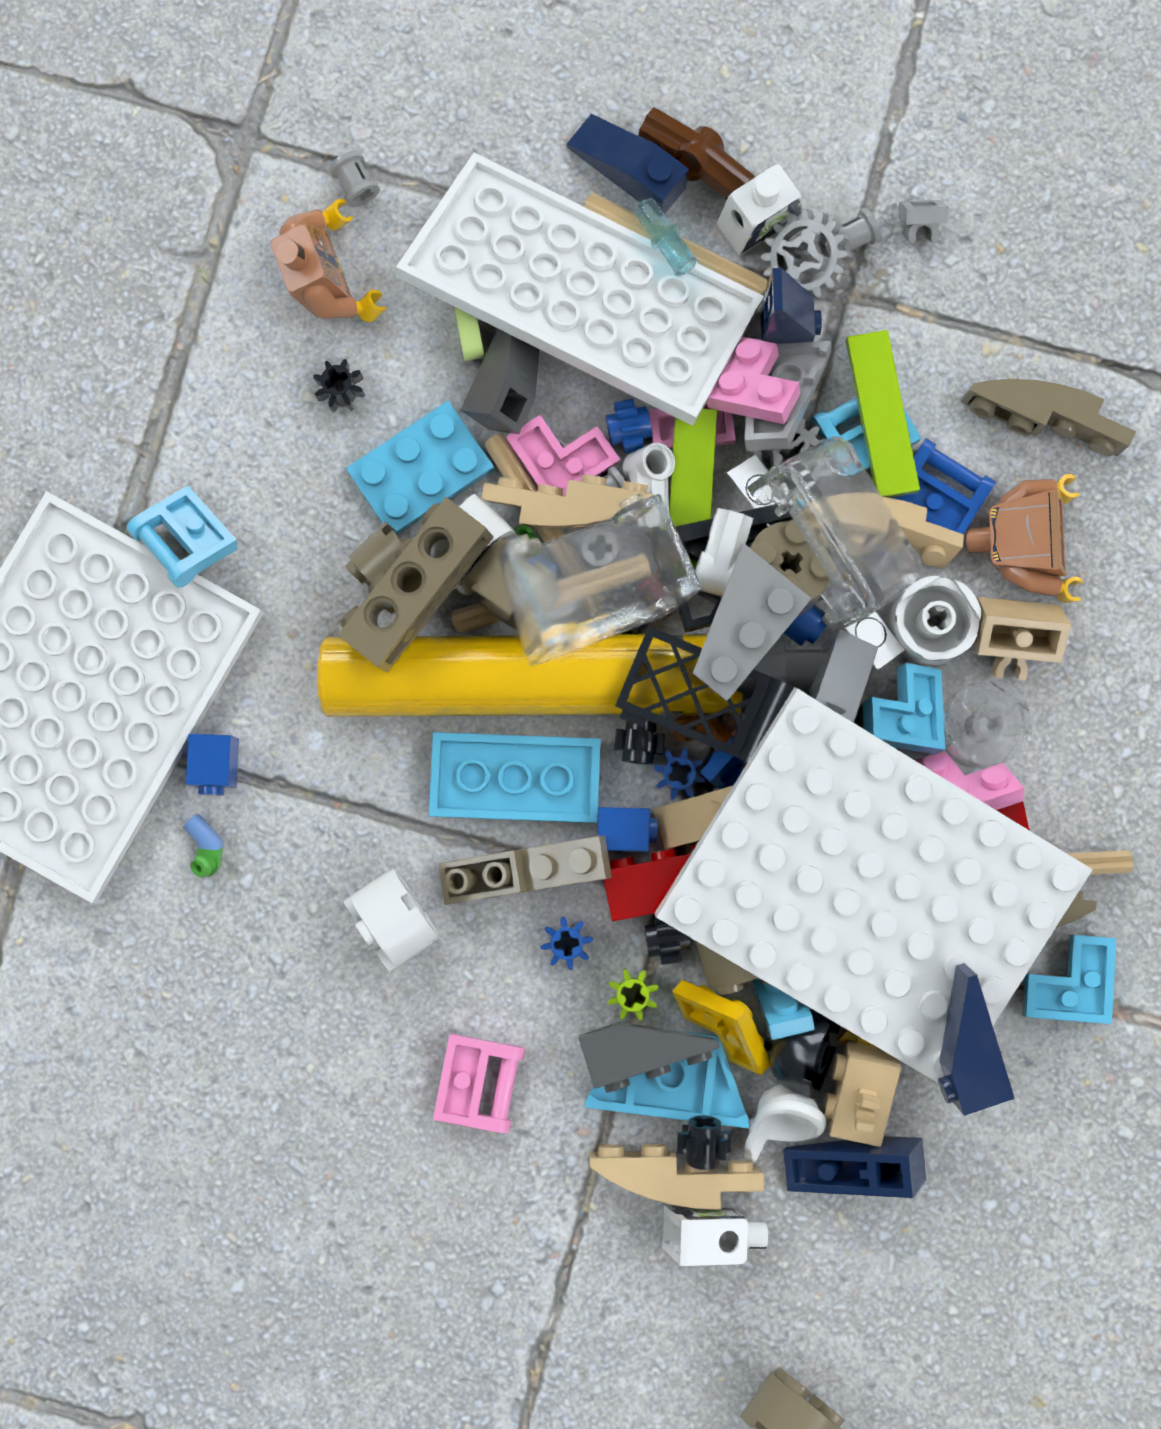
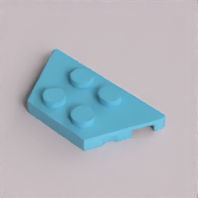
(680, 1094)

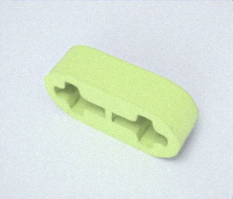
(469, 335)

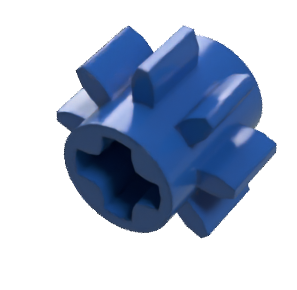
(628, 425)
(681, 762)
(559, 952)

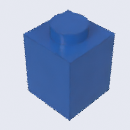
(212, 763)
(627, 828)

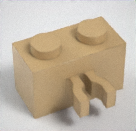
(1021, 632)
(861, 1094)

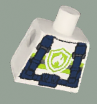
(760, 205)
(710, 1236)

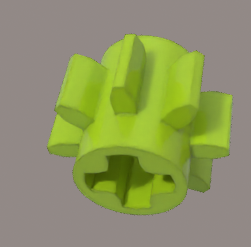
(636, 1006)

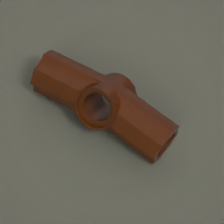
(696, 149)

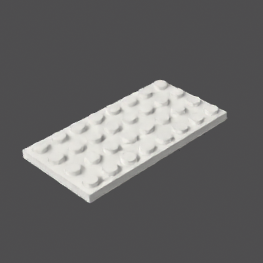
(579, 288)

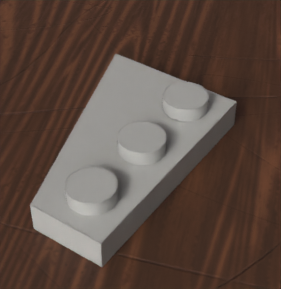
(799, 363)
(748, 622)

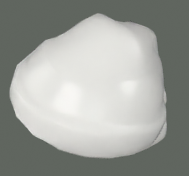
(783, 1118)

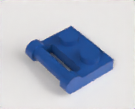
(943, 503)

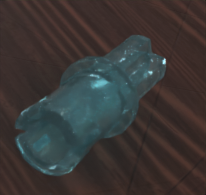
(665, 237)

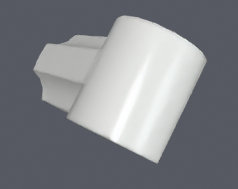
(662, 467)
(724, 543)

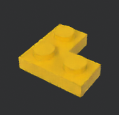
(729, 1020)

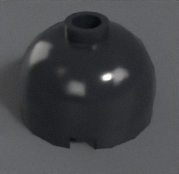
(805, 1058)

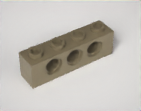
(414, 609)

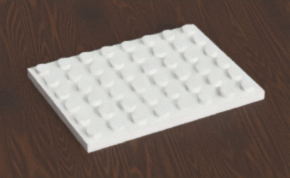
(98, 689)
(868, 884)

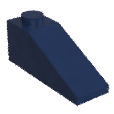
(630, 162)
(788, 311)
(970, 1051)
(857, 1167)

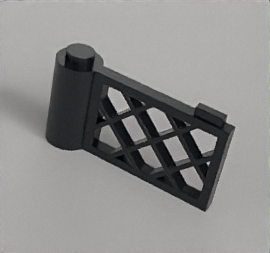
(760, 713)

